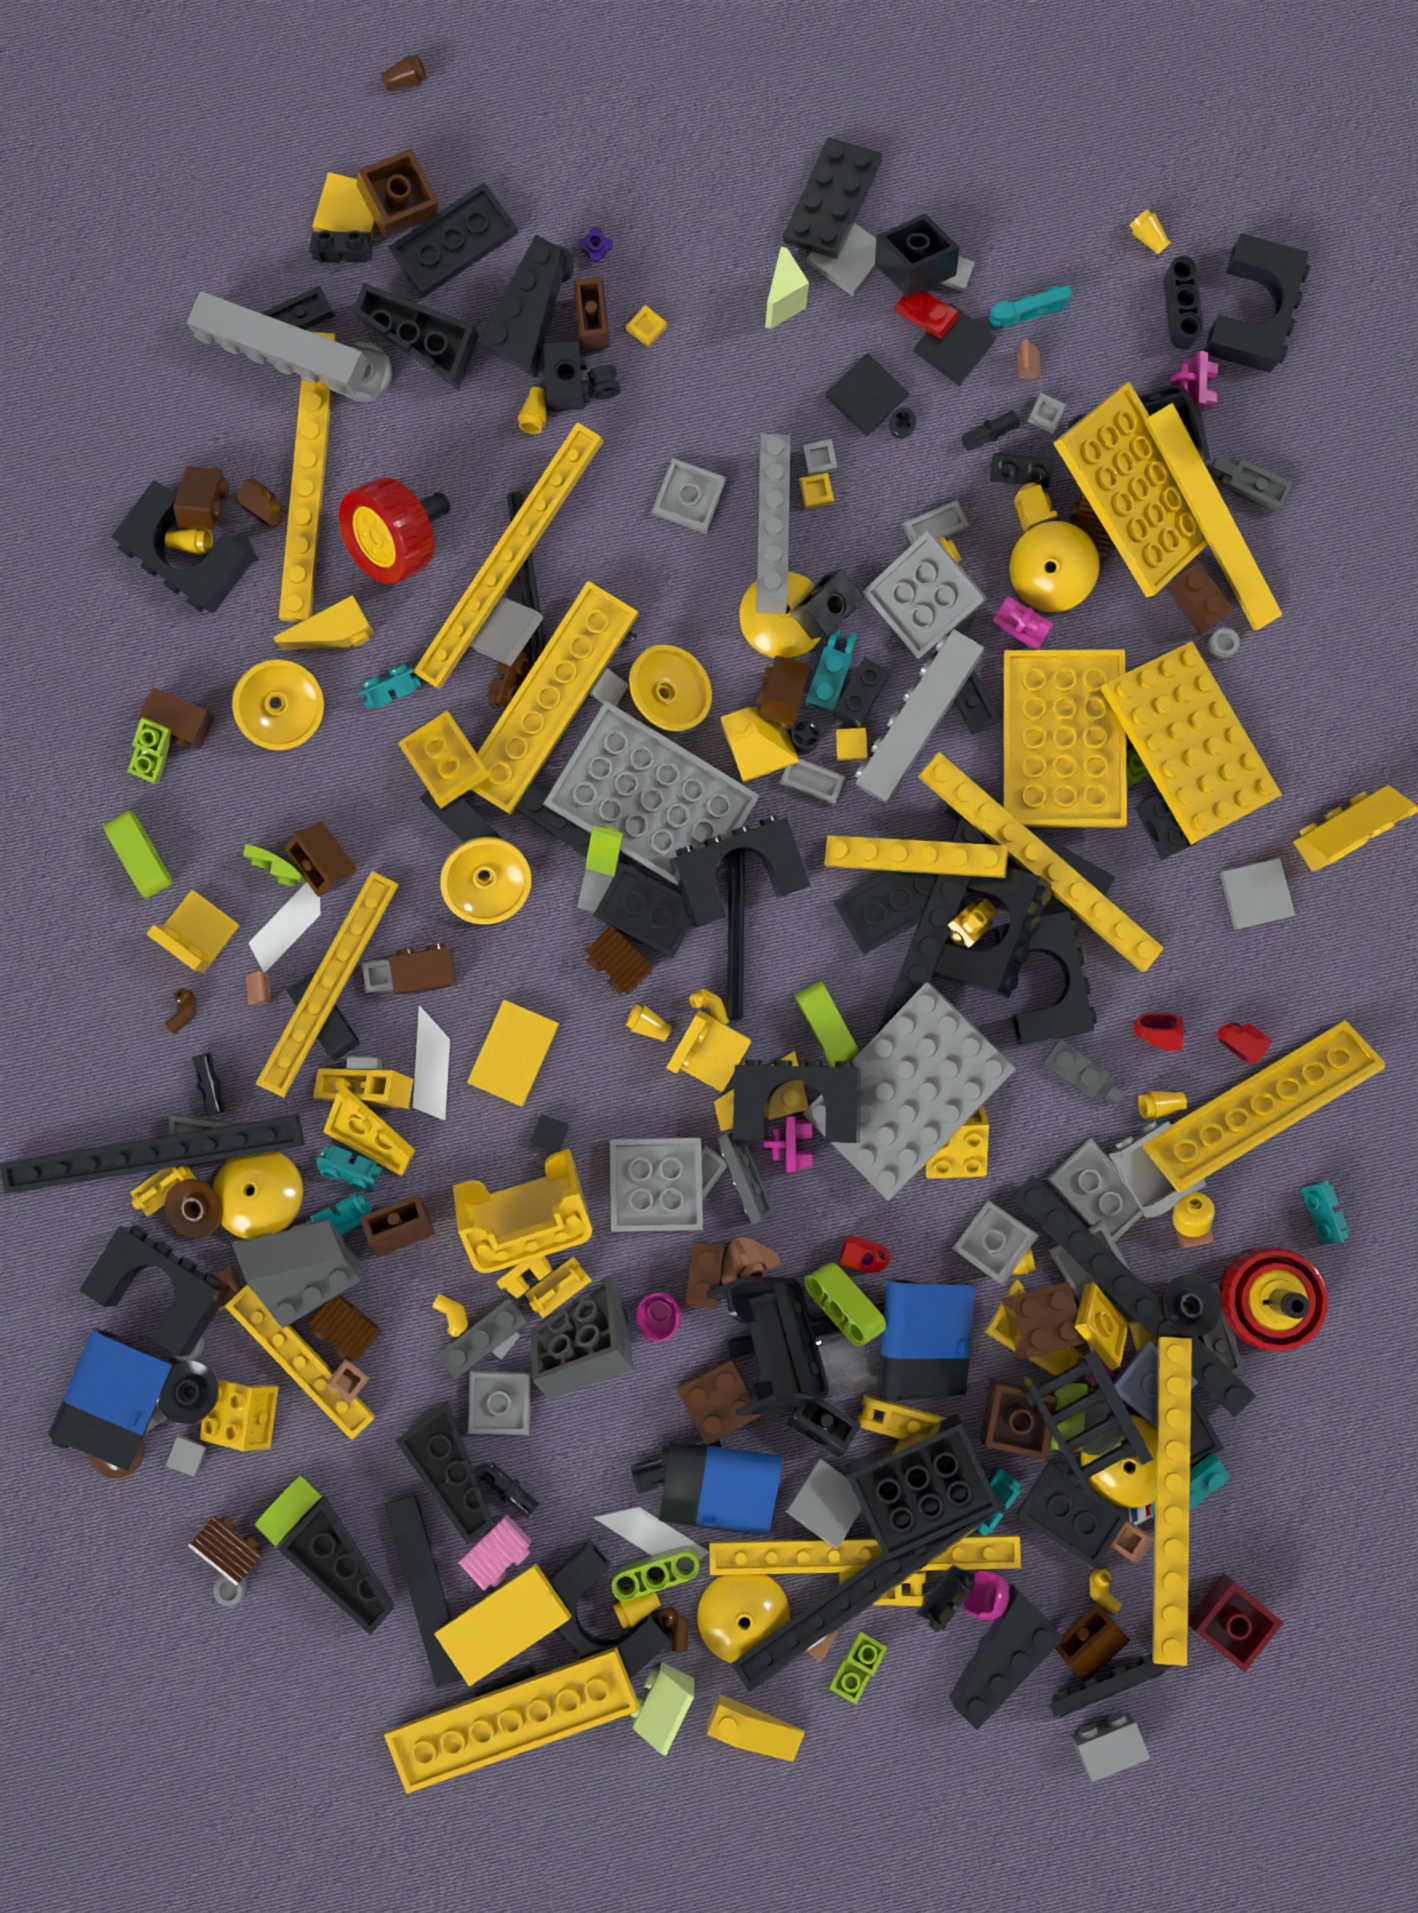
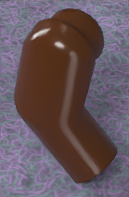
(185, 1010)
(677, 1625)

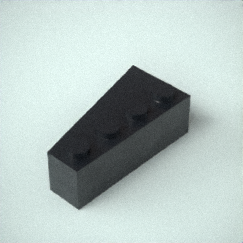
(526, 308)
(422, 333)
(445, 1467)
(336, 1565)
(1004, 1658)

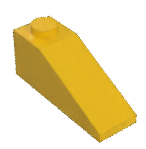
(332, 628)
(371, 1087)
(753, 1729)

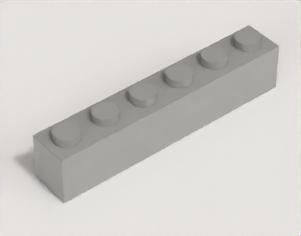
(277, 343)
(773, 524)
(920, 716)

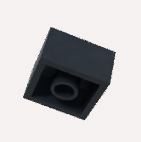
(916, 255)

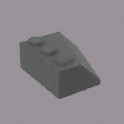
(298, 1268)
(582, 1343)

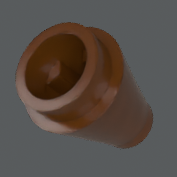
(404, 73)

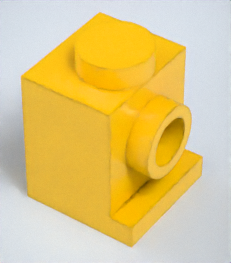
(1033, 506)

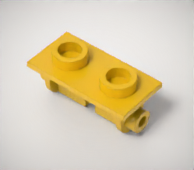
(152, 1193)
(557, 1287)

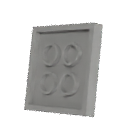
(924, 594)
(656, 1184)

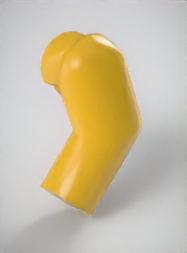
(1100, 1591)

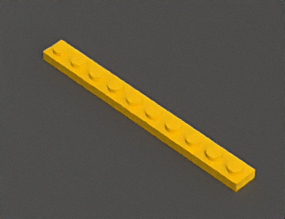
(306, 500)
(508, 555)
(1040, 860)
(1172, 1501)
(853, 1554)

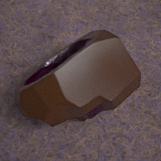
(259, 502)

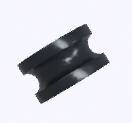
(902, 432)

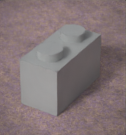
(1110, 1746)

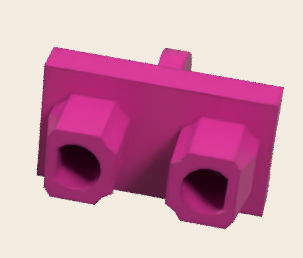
(1194, 377)
(1022, 623)
(794, 1158)

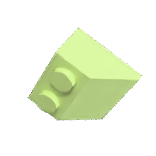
(663, 1706)

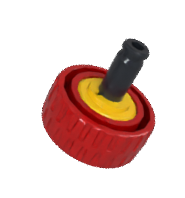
(390, 528)
(1273, 1298)

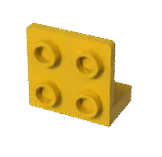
(195, 932)
(709, 1051)
(965, 1151)
(241, 1416)

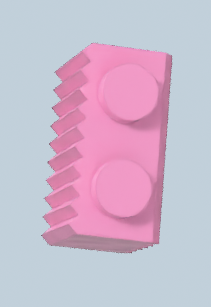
(496, 1552)

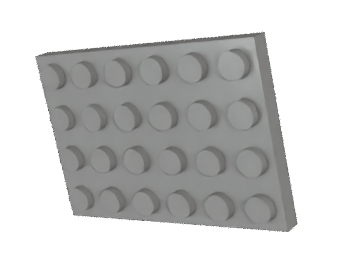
(647, 791)
(917, 1089)

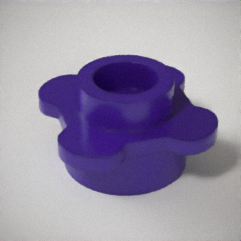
(599, 252)

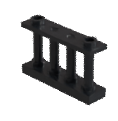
(1117, 1418)

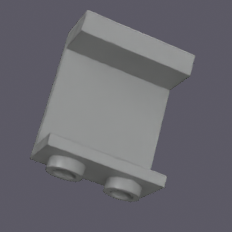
(1143, 1177)

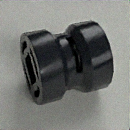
(806, 730)

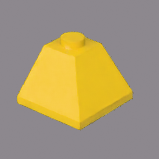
(757, 743)

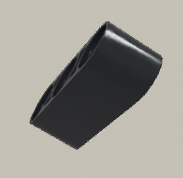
(1187, 290)
(460, 818)
(336, 1033)

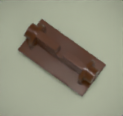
(504, 689)

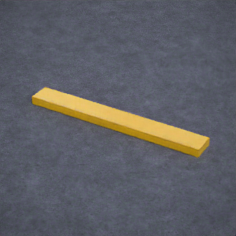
(1213, 516)
(327, 984)

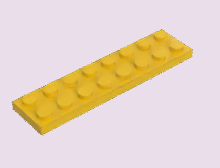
(552, 694)
(1263, 1106)
(511, 1720)

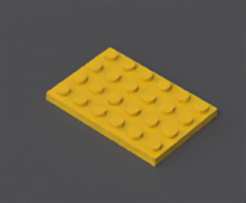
(1132, 489)
(1063, 739)
(1190, 741)

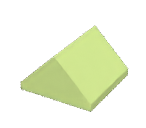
(787, 291)

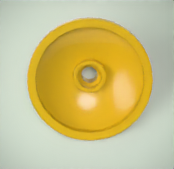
(1075, 563)
(776, 632)
(681, 682)
(298, 708)
(489, 897)
(275, 1198)
(1126, 1487)
(735, 1597)

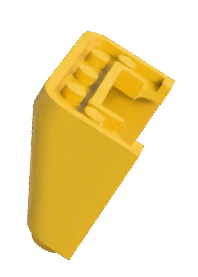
(523, 1219)

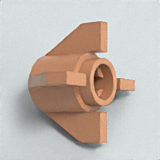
(747, 1258)

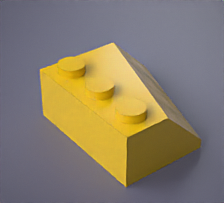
(1352, 827)

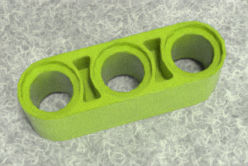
(137, 854)
(826, 1024)
(845, 1304)
(644, 1584)

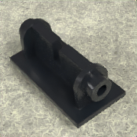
(328, 245)
(1021, 469)
(950, 1591)

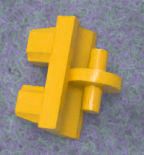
(972, 923)
(514, 1281)

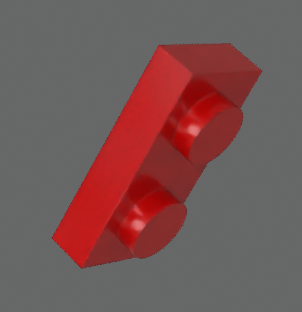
(927, 313)

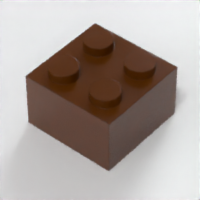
(397, 193)
(1043, 1320)
(713, 1400)
(1011, 1422)

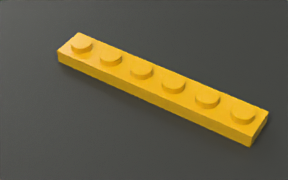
(916, 856)
(299, 1362)

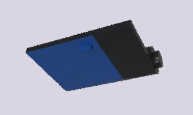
(925, 1339)
(110, 1400)
(719, 1487)

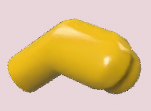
(711, 1002)
(455, 1315)

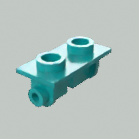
(398, 679)
(337, 1165)
(348, 1213)
(1328, 1225)
(1007, 1489)

